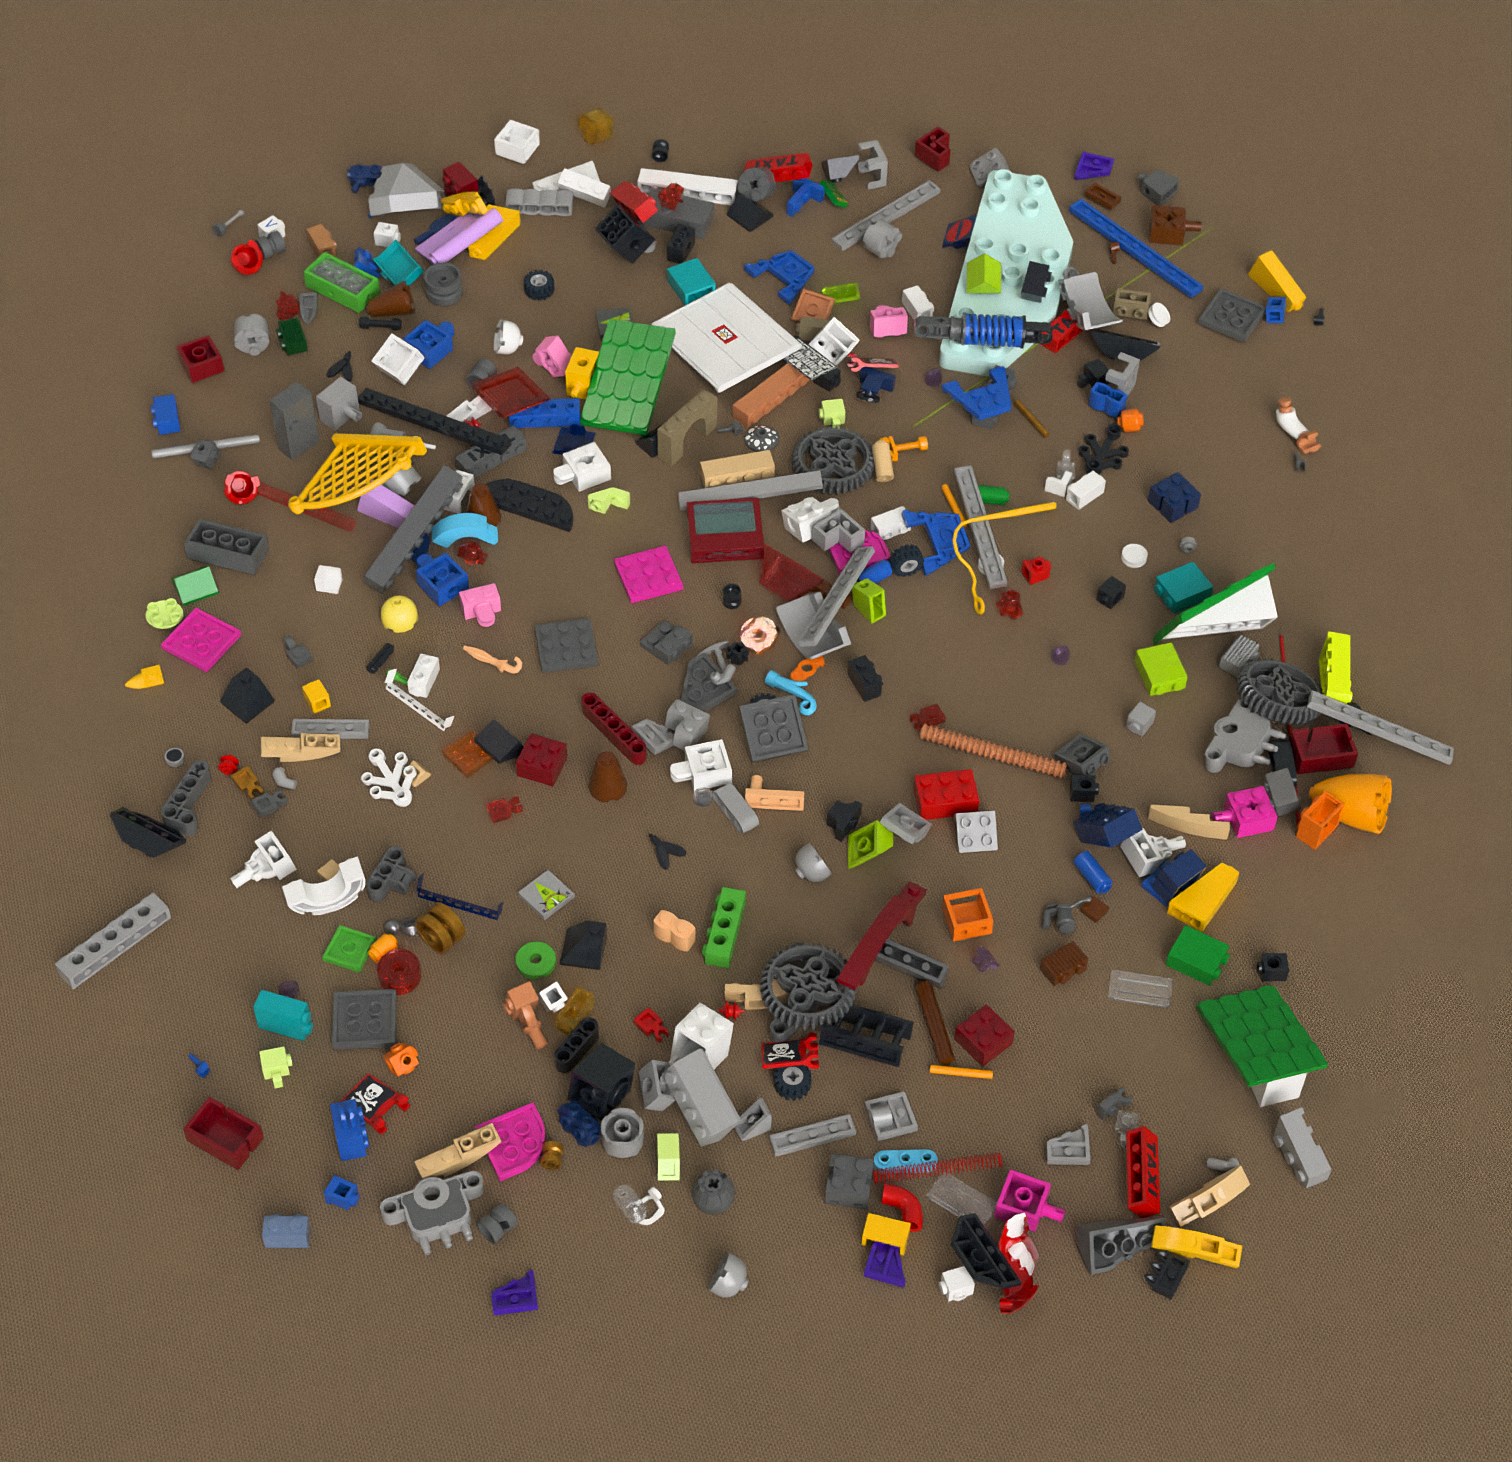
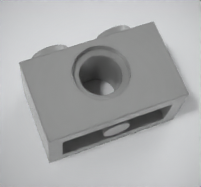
(654, 1087)

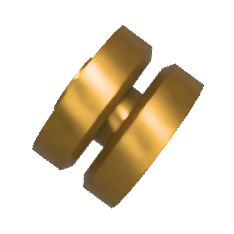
(440, 928)

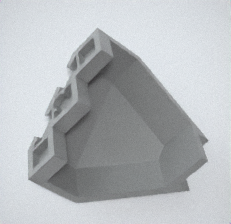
(403, 189)

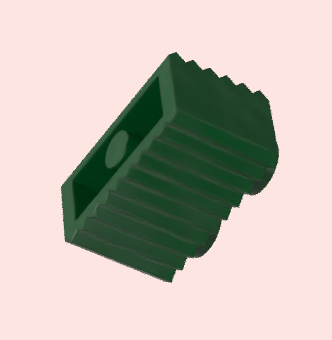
(292, 336)

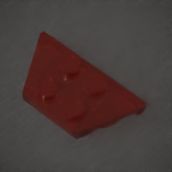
(786, 576)

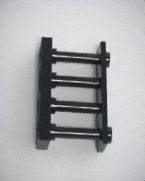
(866, 1046)

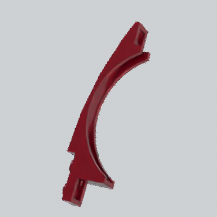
(898, 910)

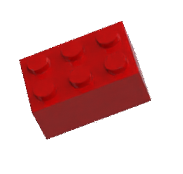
(945, 794)

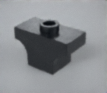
(843, 818)

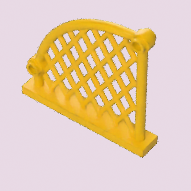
(396, 446)

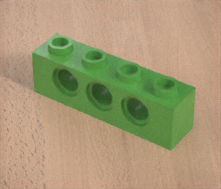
(722, 954)

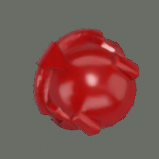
(247, 258)
(241, 487)

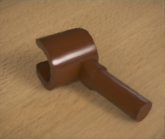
(1114, 247)

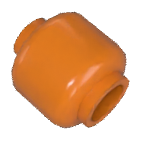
(1131, 420)

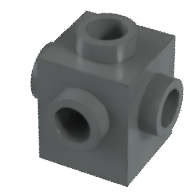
(205, 454)

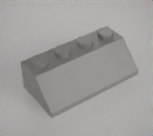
(701, 1097)

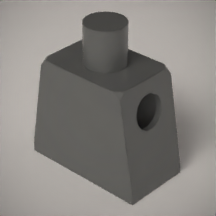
(1158, 186)

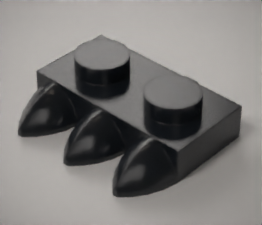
(485, 192)
(1169, 1273)

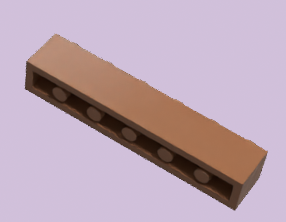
(768, 395)

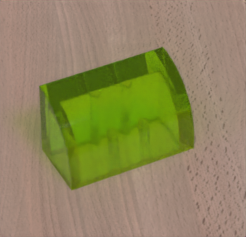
(843, 292)

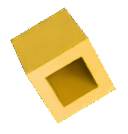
(316, 696)

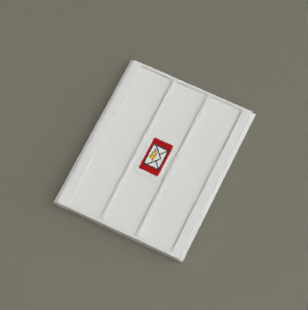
(727, 337)

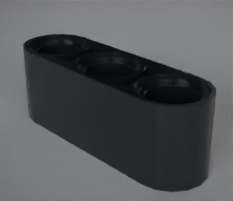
(1283, 758)
(575, 1053)

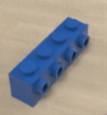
(548, 414)

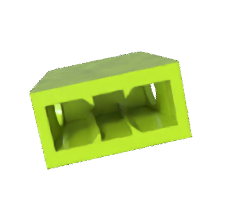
(869, 600)

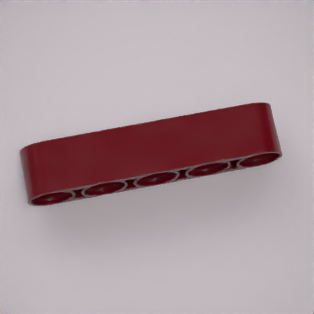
(614, 728)

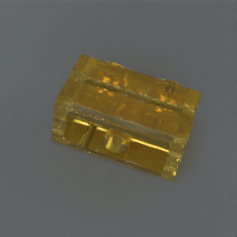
(575, 1011)

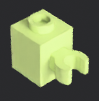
(832, 412)
(275, 1064)

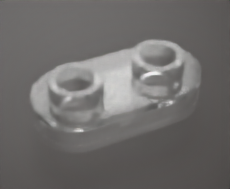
(629, 1202)

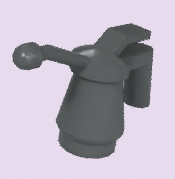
(1065, 920)

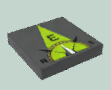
(603, 317)

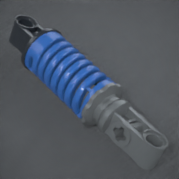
(972, 329)

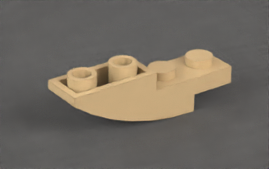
(305, 748)
(751, 994)
(460, 1154)
(1210, 1197)

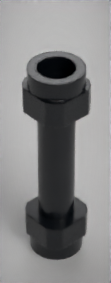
(365, 322)

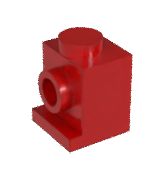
(1036, 569)

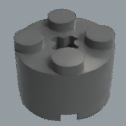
(757, 176)

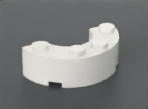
(328, 895)

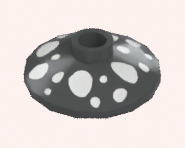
(761, 438)

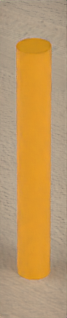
(946, 490)
(961, 1071)

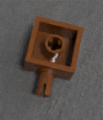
(1169, 225)

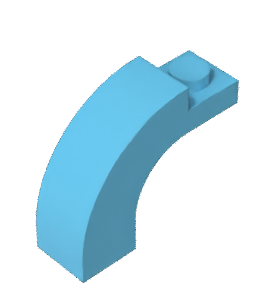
(463, 525)

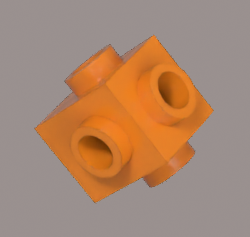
(401, 1059)

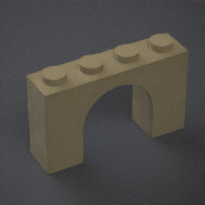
(698, 412)

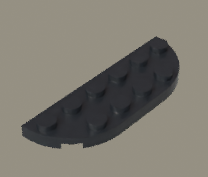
(532, 503)

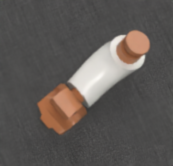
(1289, 422)

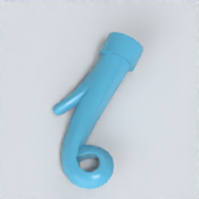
(775, 680)

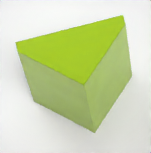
(984, 275)

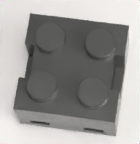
(849, 1181)

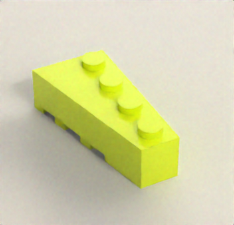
(1335, 667)

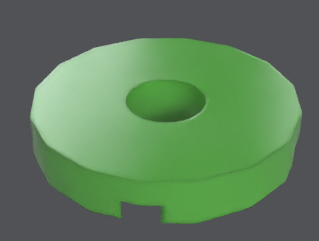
(535, 950)

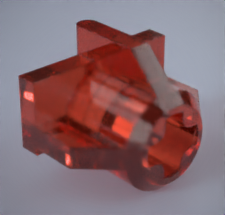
(671, 195)
(287, 306)
(472, 553)
(1010, 604)

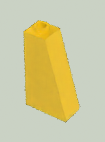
(493, 239)
(1276, 280)
(1203, 898)

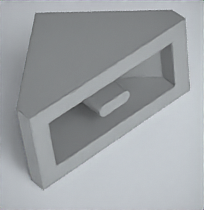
(754, 1121)

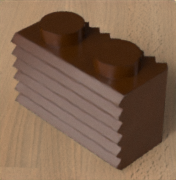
(1064, 963)

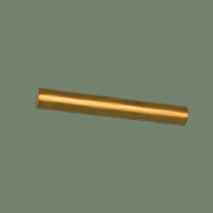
(1031, 418)

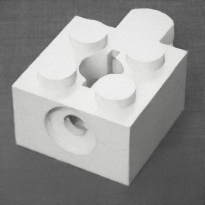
(584, 467)
(802, 516)
(699, 759)

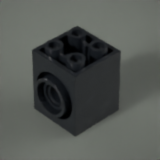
(625, 234)
(601, 1081)

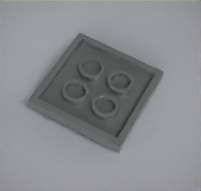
(1232, 315)
(566, 645)
(773, 728)
(364, 1019)

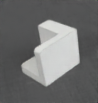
(1057, 485)
(328, 579)

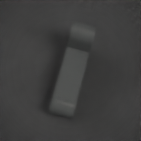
(177, 809)

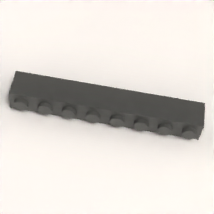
(413, 529)

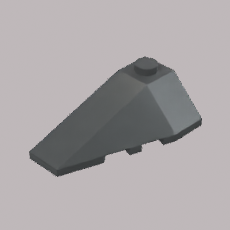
(1111, 1242)

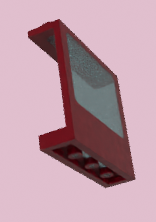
(725, 530)

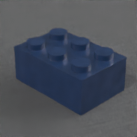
(1107, 825)

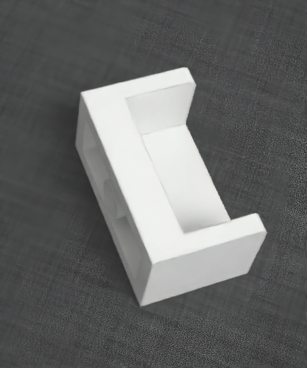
(468, 483)

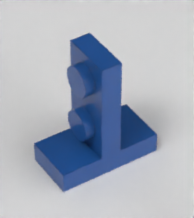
(804, 191)

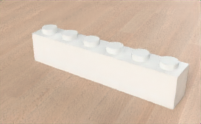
(695, 186)

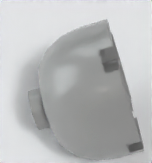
(811, 865)
(729, 1277)

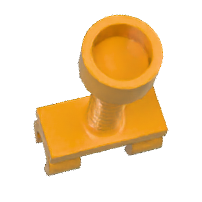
(921, 443)

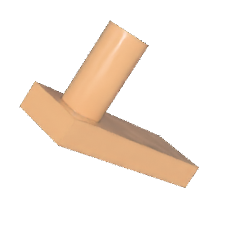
(772, 799)

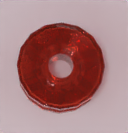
(396, 961)

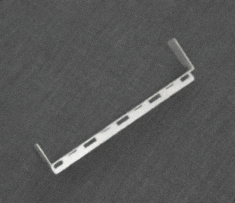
(389, 679)

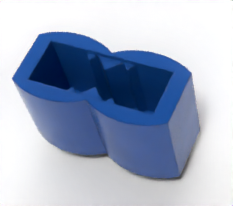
(1107, 399)

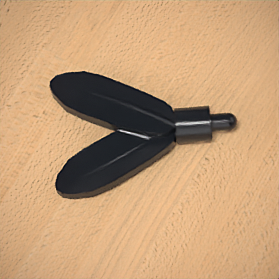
(343, 365)
(664, 848)

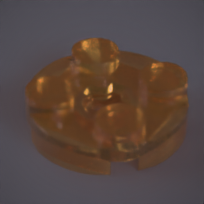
(759, 625)

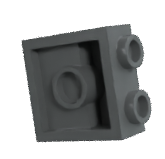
(667, 642)
(1083, 755)

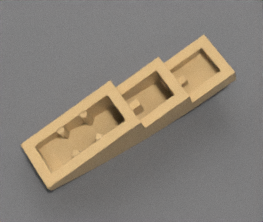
(1182, 820)

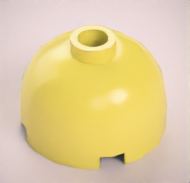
(399, 614)

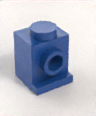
(1276, 309)
(339, 1187)

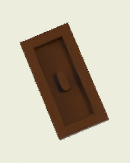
(1102, 196)

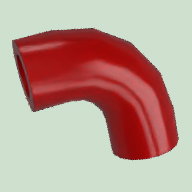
(906, 1203)

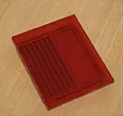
(510, 392)

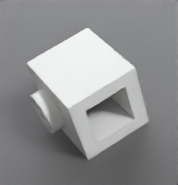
(386, 234)
(956, 1284)

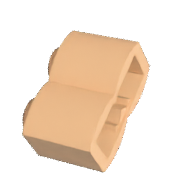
(674, 930)

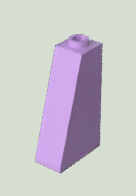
(385, 506)

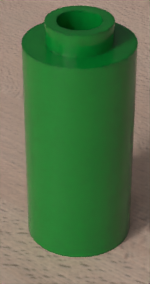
(994, 494)

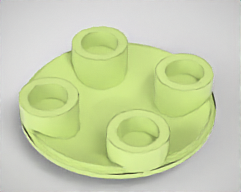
(164, 613)

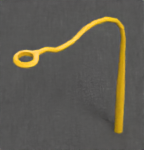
(1014, 512)

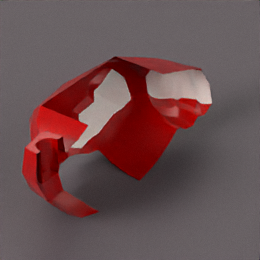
(1022, 1257)

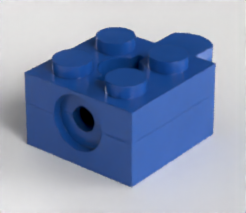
(432, 341)
(440, 577)
(349, 1129)

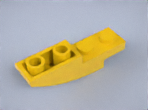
(464, 203)
(1196, 1244)

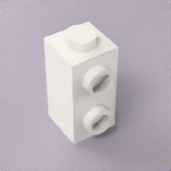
(917, 303)
(1085, 490)
(889, 524)
(423, 675)
(552, 997)

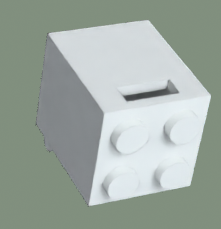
(703, 1030)

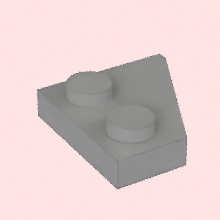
(655, 736)
(1069, 1148)

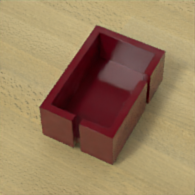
(1326, 750)
(223, 1138)

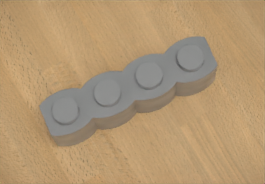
(540, 202)

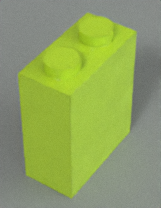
(1160, 669)

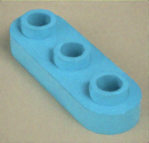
(895, 1159)

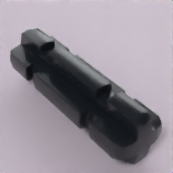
(380, 658)

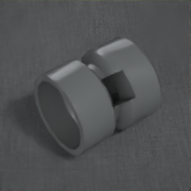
(271, 244)
(483, 369)
(494, 1225)

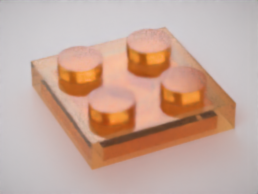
(467, 755)

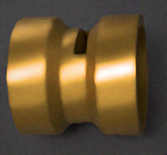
(552, 1153)

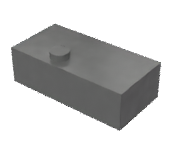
(690, 213)
(294, 420)
(226, 546)

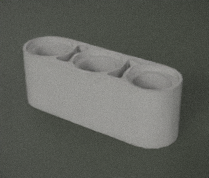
(735, 808)

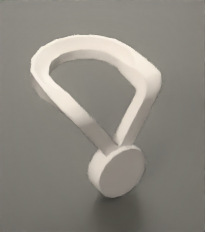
(653, 1194)

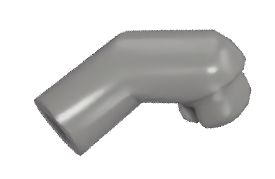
(281, 779)
(1222, 1165)

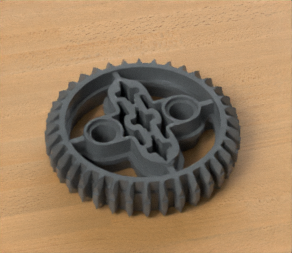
(835, 459)
(1278, 691)
(806, 986)

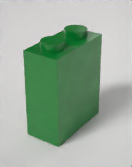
(1198, 955)

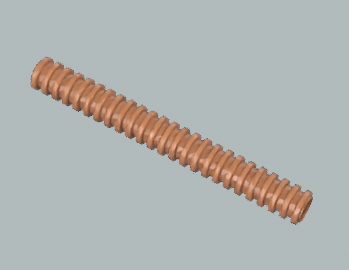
(993, 750)

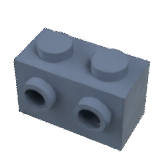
(286, 1231)

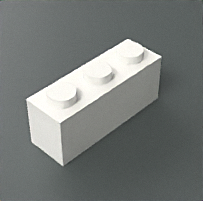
(584, 187)

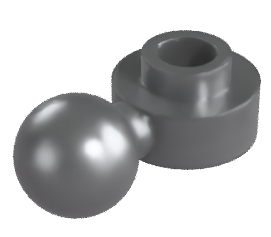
(406, 927)

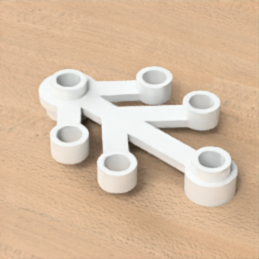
(390, 779)

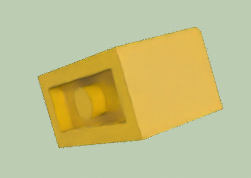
(886, 1231)

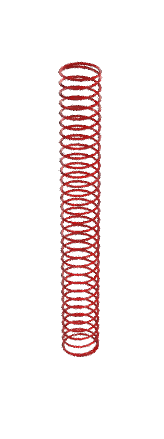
(307, 509)
(876, 1178)

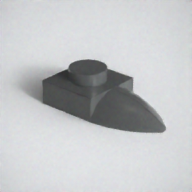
(308, 306)

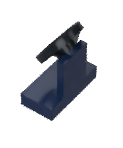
(873, 381)

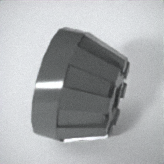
(713, 1192)

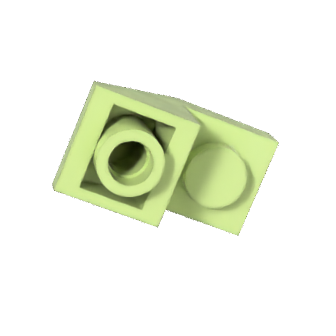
(603, 499)
(668, 1156)

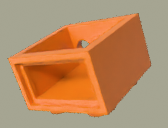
(1323, 810)
(967, 918)

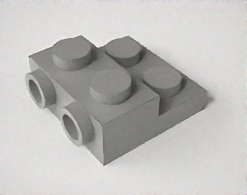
(906, 824)

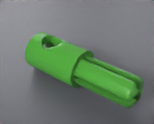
(398, 677)

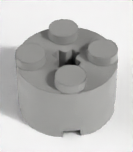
(882, 238)
(251, 334)
(400, 482)
(622, 1133)

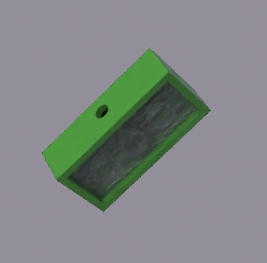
(341, 282)

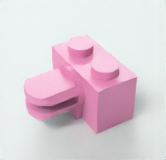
(888, 321)
(552, 355)
(481, 603)

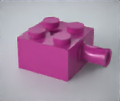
(1248, 812)
(1027, 1196)

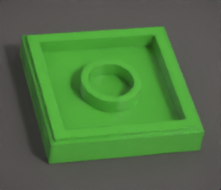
(348, 948)

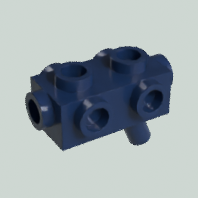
(363, 176)
(579, 1123)

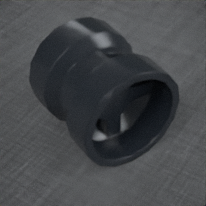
(660, 150)
(732, 596)

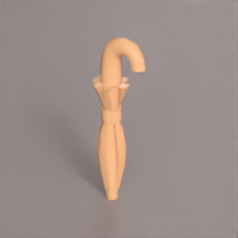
(502, 665)

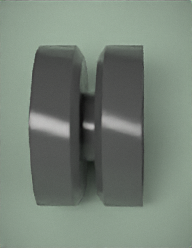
(443, 284)

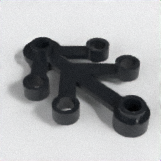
(1096, 464)

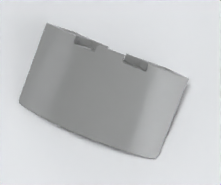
(1086, 301)
(796, 617)

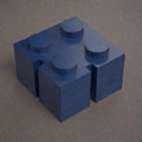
(1175, 492)
(1178, 875)

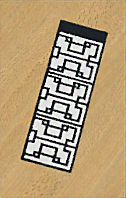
(809, 361)

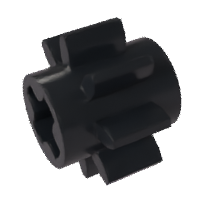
(737, 653)

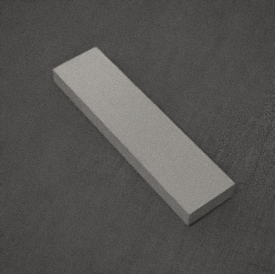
(345, 727)
(812, 1135)

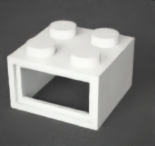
(517, 141)
(835, 340)
(398, 360)

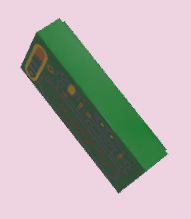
(834, 194)

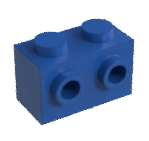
(166, 414)

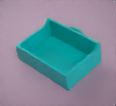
(398, 264)

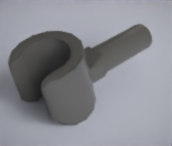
(735, 427)
(1299, 463)

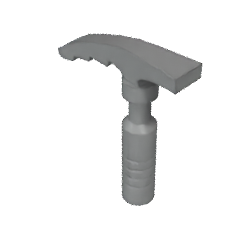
(716, 648)

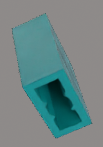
(690, 280)
(1183, 587)
(283, 1015)

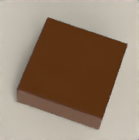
(1094, 909)

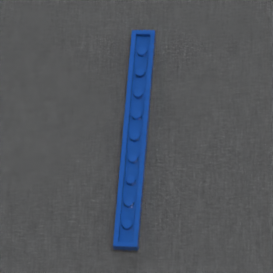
(1136, 248)

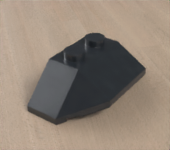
(1113, 344)
(145, 833)
(981, 1254)

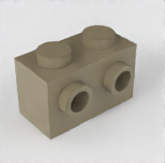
(1131, 303)

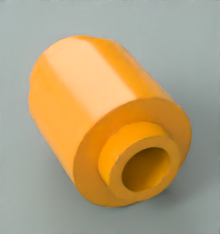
(381, 946)

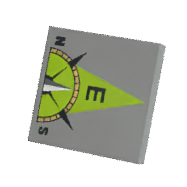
(546, 895)

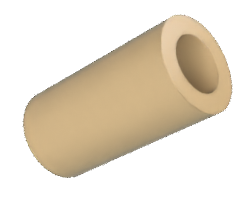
(882, 461)

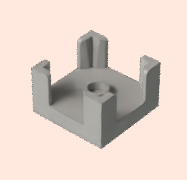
(876, 164)
(1127, 379)

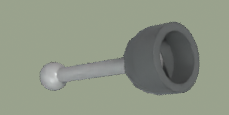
(220, 229)

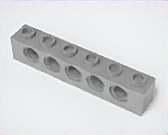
(107, 949)

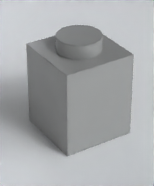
(1140, 719)

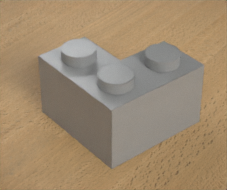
(839, 528)
(687, 722)

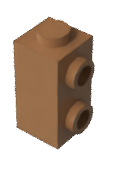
(321, 240)

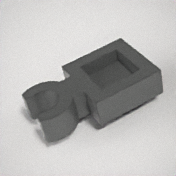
(268, 804)

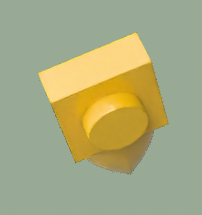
(149, 677)

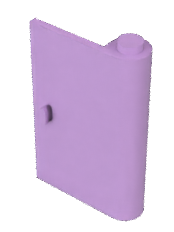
(458, 236)

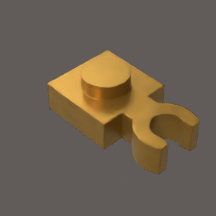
(247, 781)

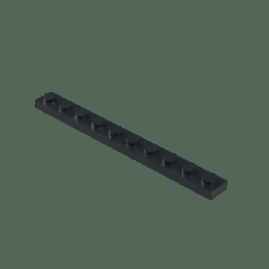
(434, 421)

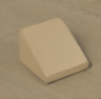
(421, 773)

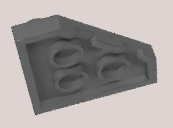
(698, 686)

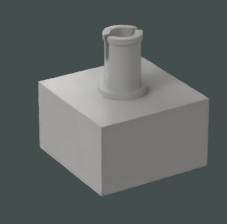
(338, 404)

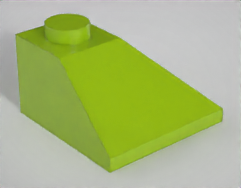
(868, 843)

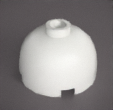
(507, 338)

